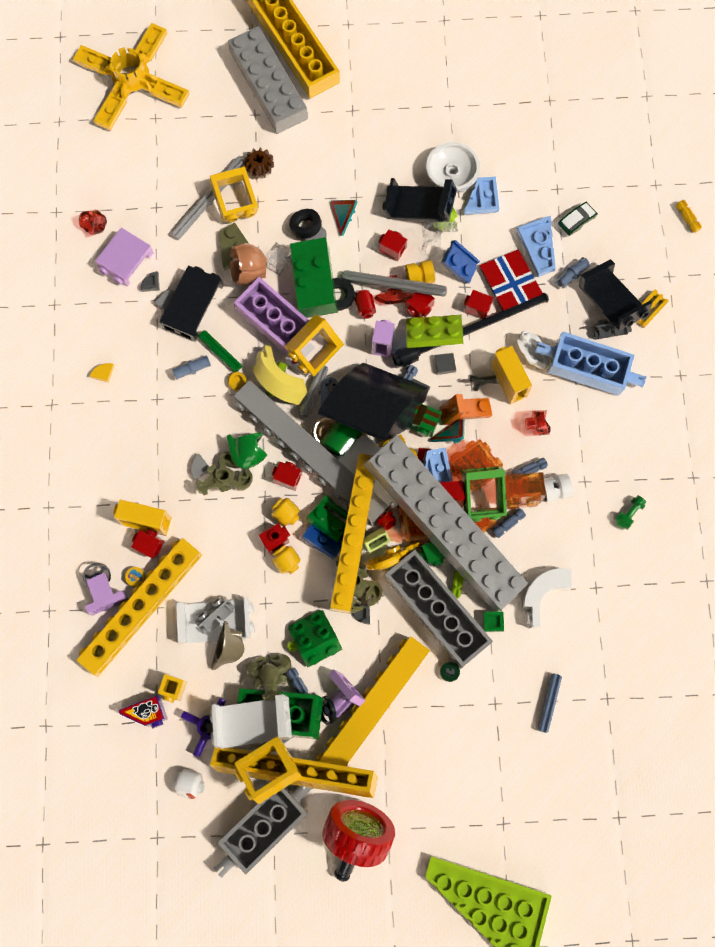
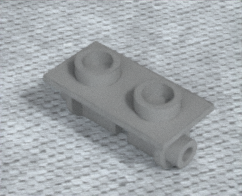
(208, 618)

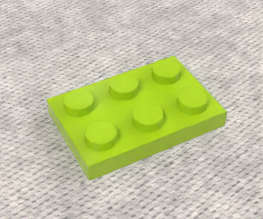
(434, 331)

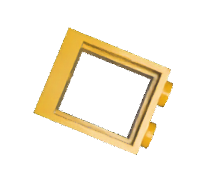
(230, 177)
(295, 345)
(142, 517)
(276, 785)

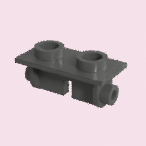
(604, 328)

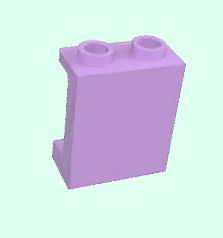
(123, 256)

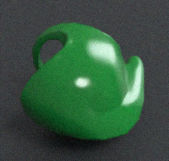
(245, 450)

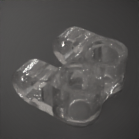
(441, 226)

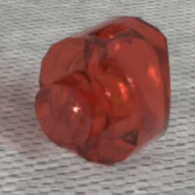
(94, 224)
(538, 423)

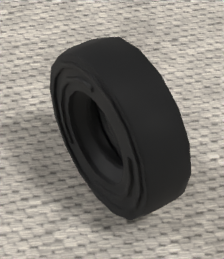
(309, 231)
(349, 290)

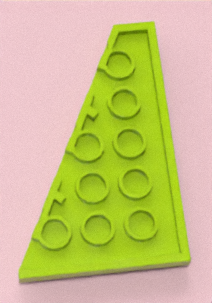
(496, 907)

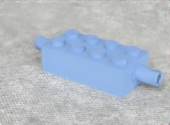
(591, 363)

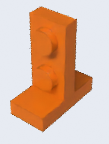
(459, 409)

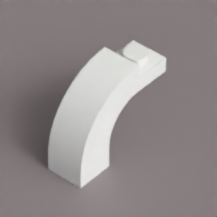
(549, 581)

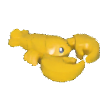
(391, 558)

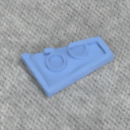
(539, 245)

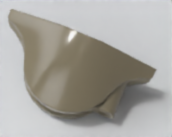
(228, 648)

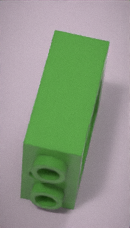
(484, 473)

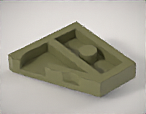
(230, 237)

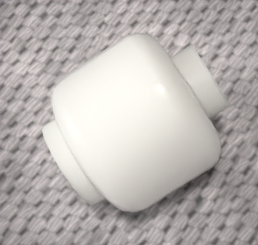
(189, 784)

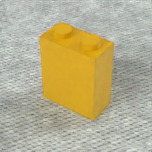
(511, 374)

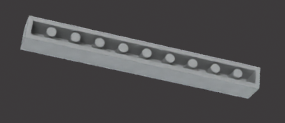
(303, 446)

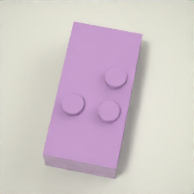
(270, 313)

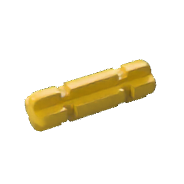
(689, 216)

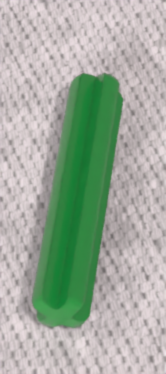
(220, 351)

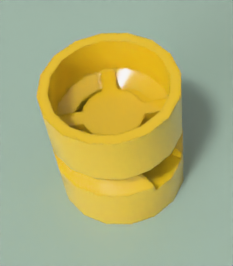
(423, 272)

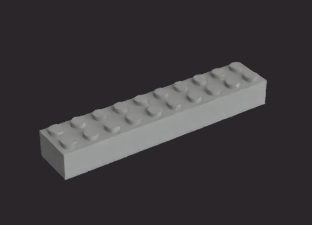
(445, 524)

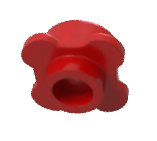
(386, 520)

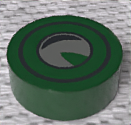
(449, 671)

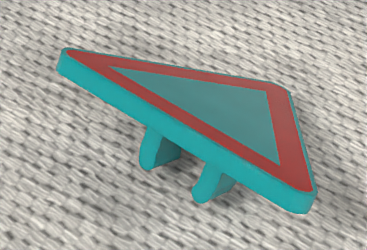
(342, 213)
(453, 432)

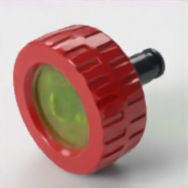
(357, 836)

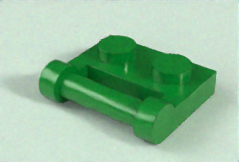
(327, 521)

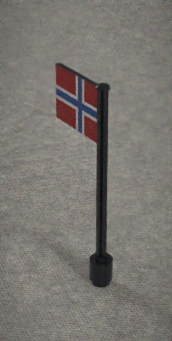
(513, 289)

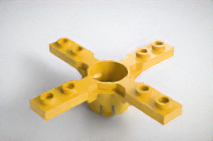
(144, 80)

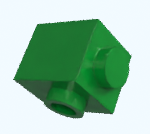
(431, 554)

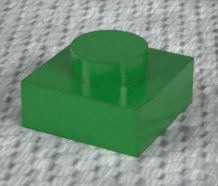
(493, 621)

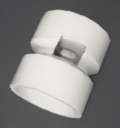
(556, 488)

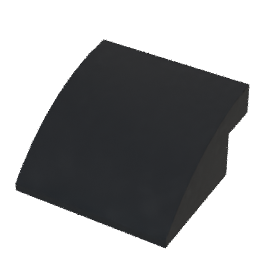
(374, 402)

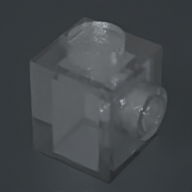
(278, 258)

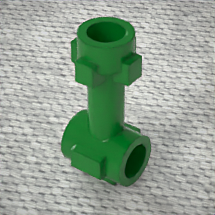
(625, 520)

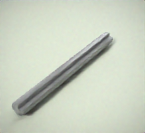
(202, 205)
(395, 283)

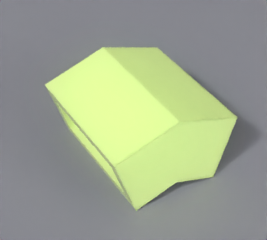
(374, 536)

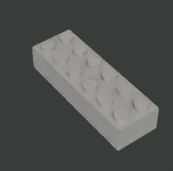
(268, 80)
(438, 609)

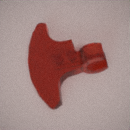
(393, 296)

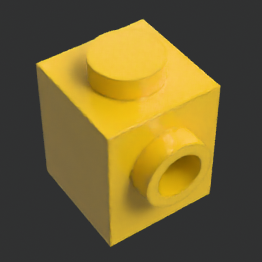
(172, 688)

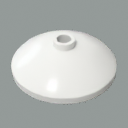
(453, 158)

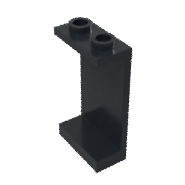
(419, 202)
(613, 296)
(190, 302)

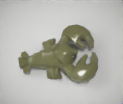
(223, 477)
(374, 590)
(268, 674)

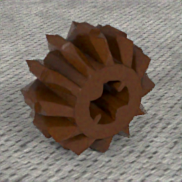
(259, 162)

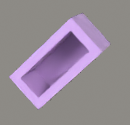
(383, 338)

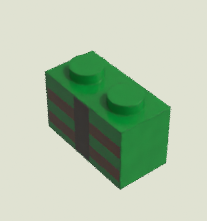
(425, 420)

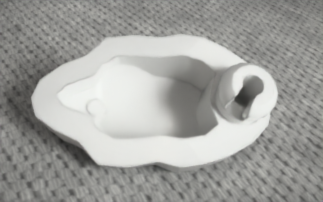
(526, 345)

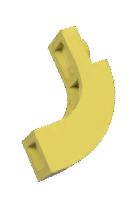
(277, 381)

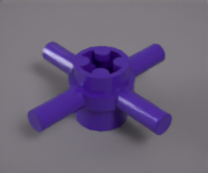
(200, 722)

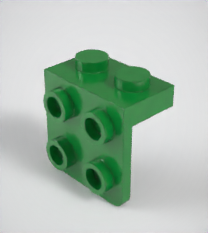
(315, 638)

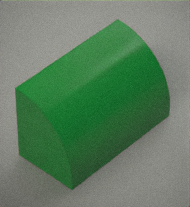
(340, 438)

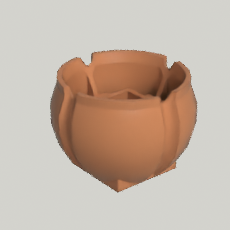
(247, 264)

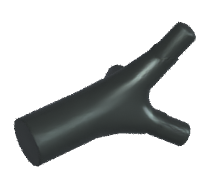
(482, 380)

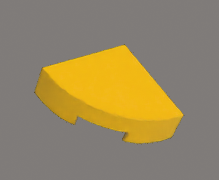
(103, 372)

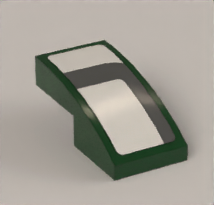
(577, 218)

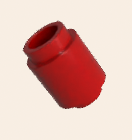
(365, 304)

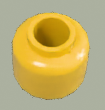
(285, 512)
(286, 559)

